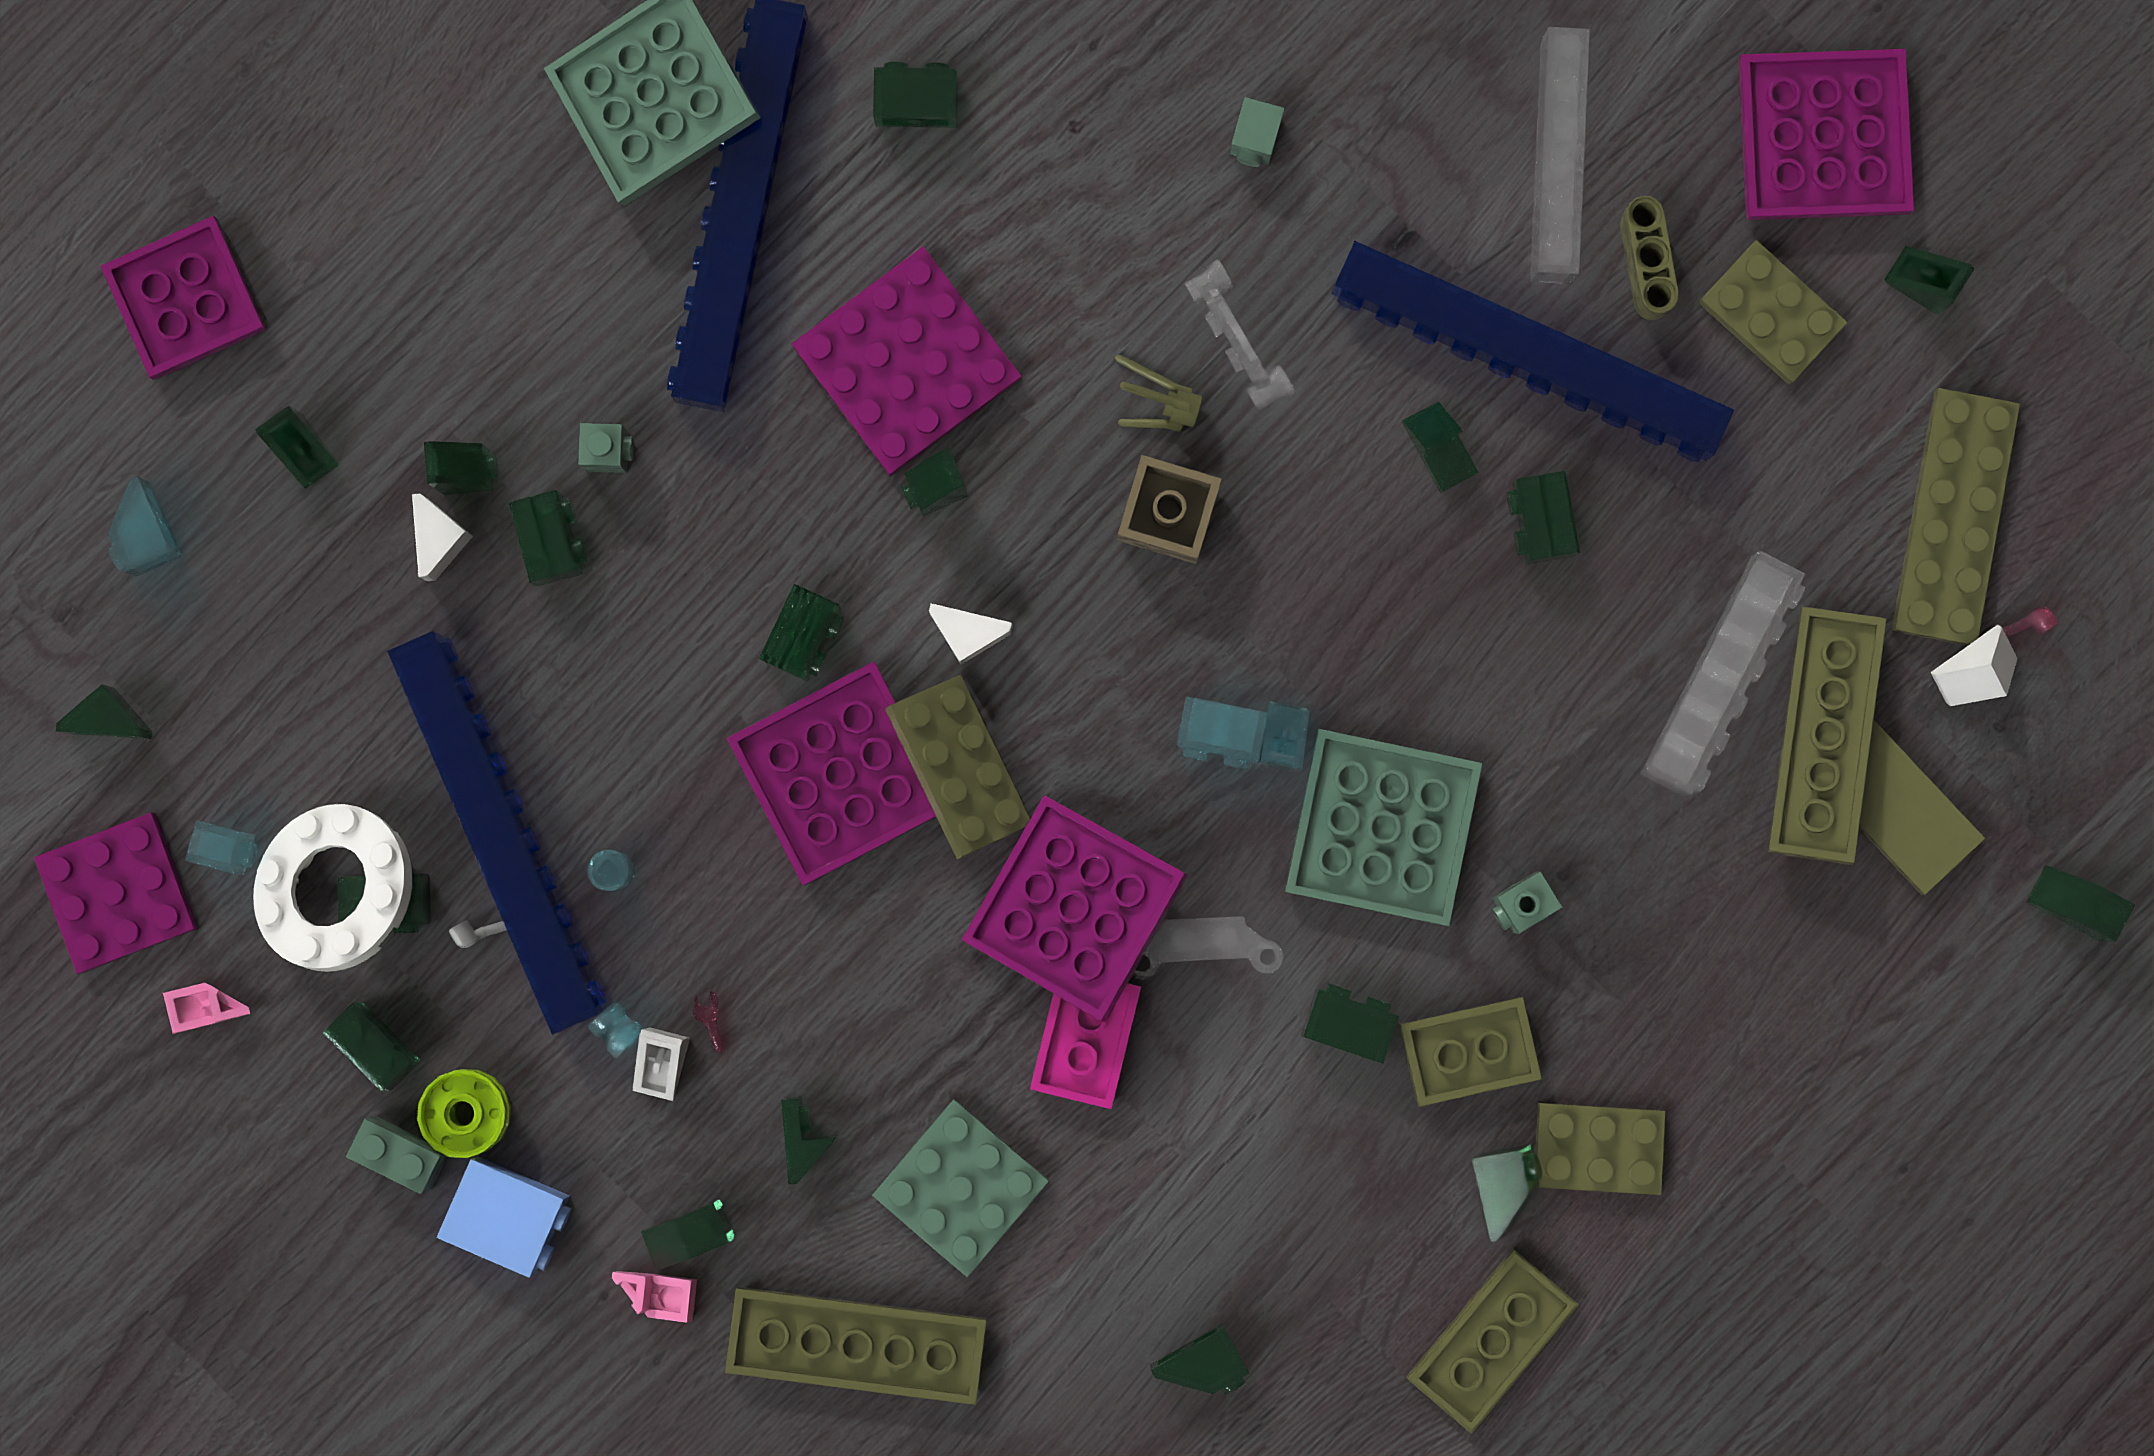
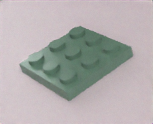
(960, 1187)

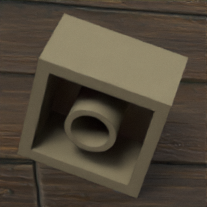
(1168, 509)

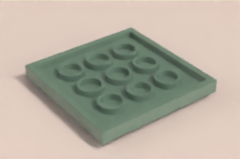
(651, 94)
(1383, 827)

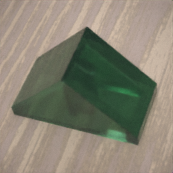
(1928, 278)
(297, 446)
(104, 714)

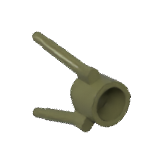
(1180, 404)

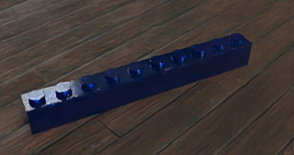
(738, 209)
(1531, 352)
(497, 832)

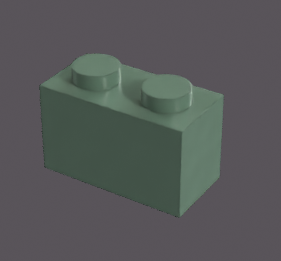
(396, 1154)

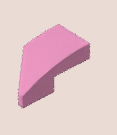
(200, 1007)
(659, 1295)

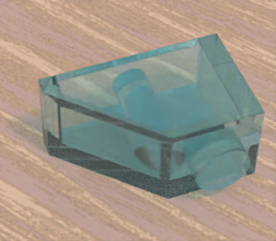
(140, 532)

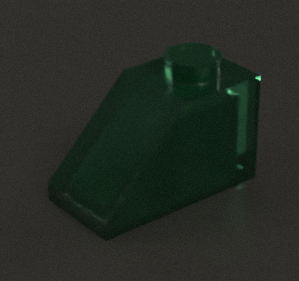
(460, 467)
(934, 483)
(2081, 904)
(1506, 1186)
(688, 1235)
(1204, 1364)

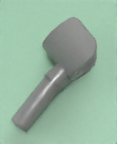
(465, 936)

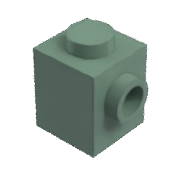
(605, 448)
(1525, 903)

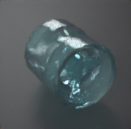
(618, 871)
(616, 1029)

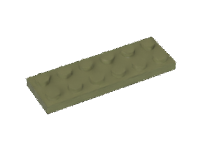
(1955, 517)
(1827, 735)
(855, 1345)

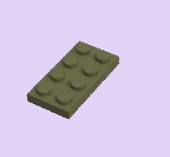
(958, 766)

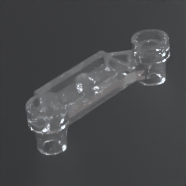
(1265, 385)
(1208, 940)

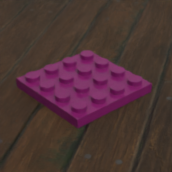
(1825, 134)
(906, 361)
(833, 774)
(1074, 908)

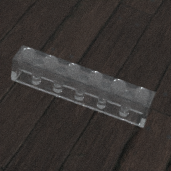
(1560, 155)
(1723, 674)

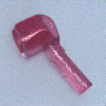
(2040, 618)
(708, 1016)

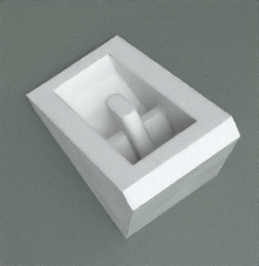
(436, 537)
(968, 632)
(1978, 670)
(659, 1062)

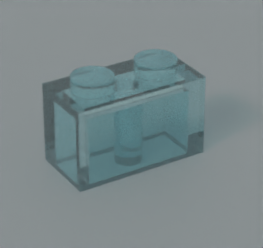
(1221, 731)

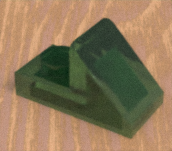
(1440, 447)
(800, 1151)

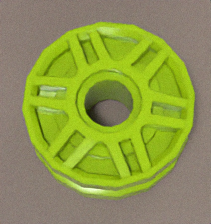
(438, 1118)

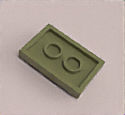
(1772, 312)
(1470, 1051)
(1600, 1148)

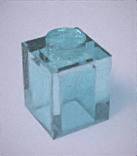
(221, 847)

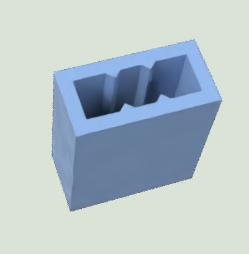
(505, 1217)

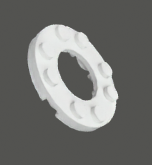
(380, 909)

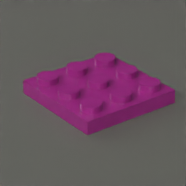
(183, 297)
(115, 893)

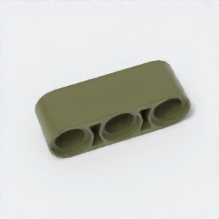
(1654, 239)

